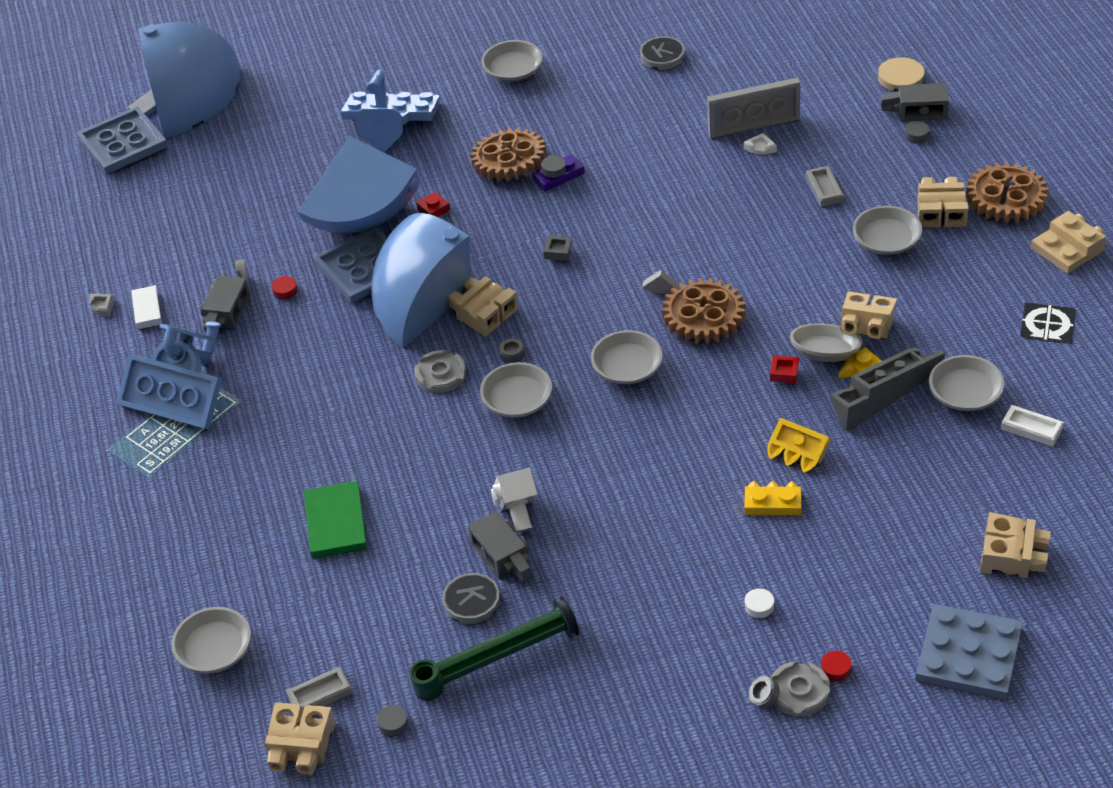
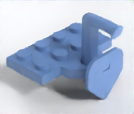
(382, 115)
(172, 378)

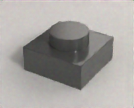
(557, 248)

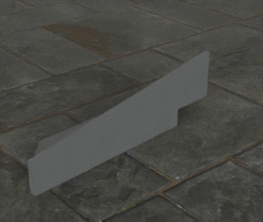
(882, 385)

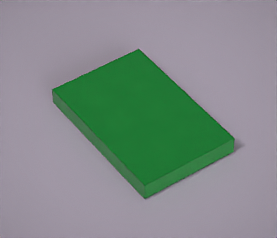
(334, 519)

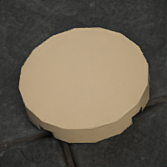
(900, 72)

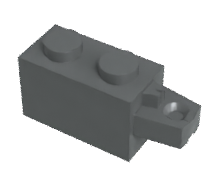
(918, 102)
(225, 302)
(500, 546)

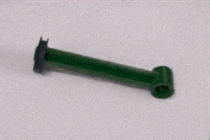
(430, 677)

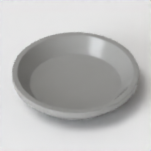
(512, 60)
(887, 230)
(825, 342)
(626, 357)
(966, 383)
(516, 389)
(211, 640)

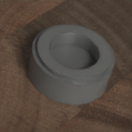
(917, 131)
(553, 166)
(511, 351)
(764, 692)
(392, 720)

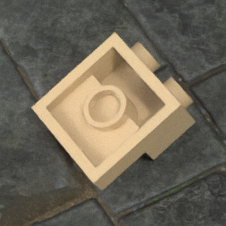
(1069, 242)

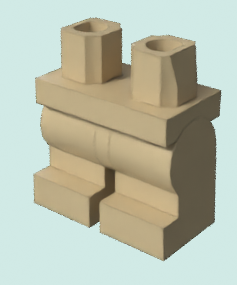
(942, 198)
(482, 303)
(866, 318)
(1010, 546)
(298, 737)

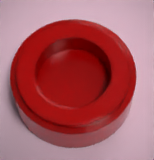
(284, 287)
(836, 665)

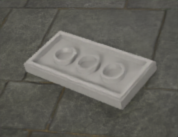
(753, 107)

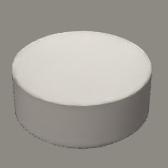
(759, 603)

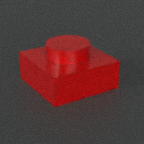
(433, 205)
(784, 369)

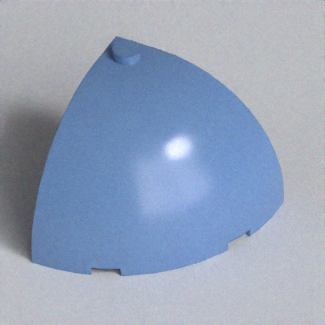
(189, 73)
(359, 190)
(417, 273)

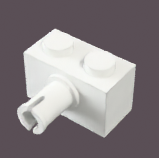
(513, 493)

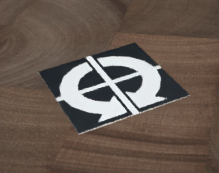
(1047, 322)

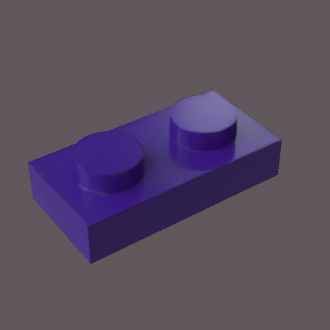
(573, 169)

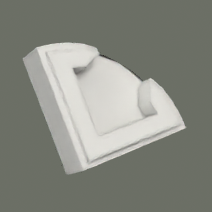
(760, 145)

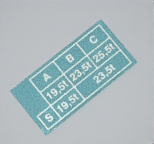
(160, 438)

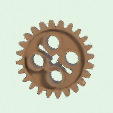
(508, 154)
(1024, 196)
(703, 310)

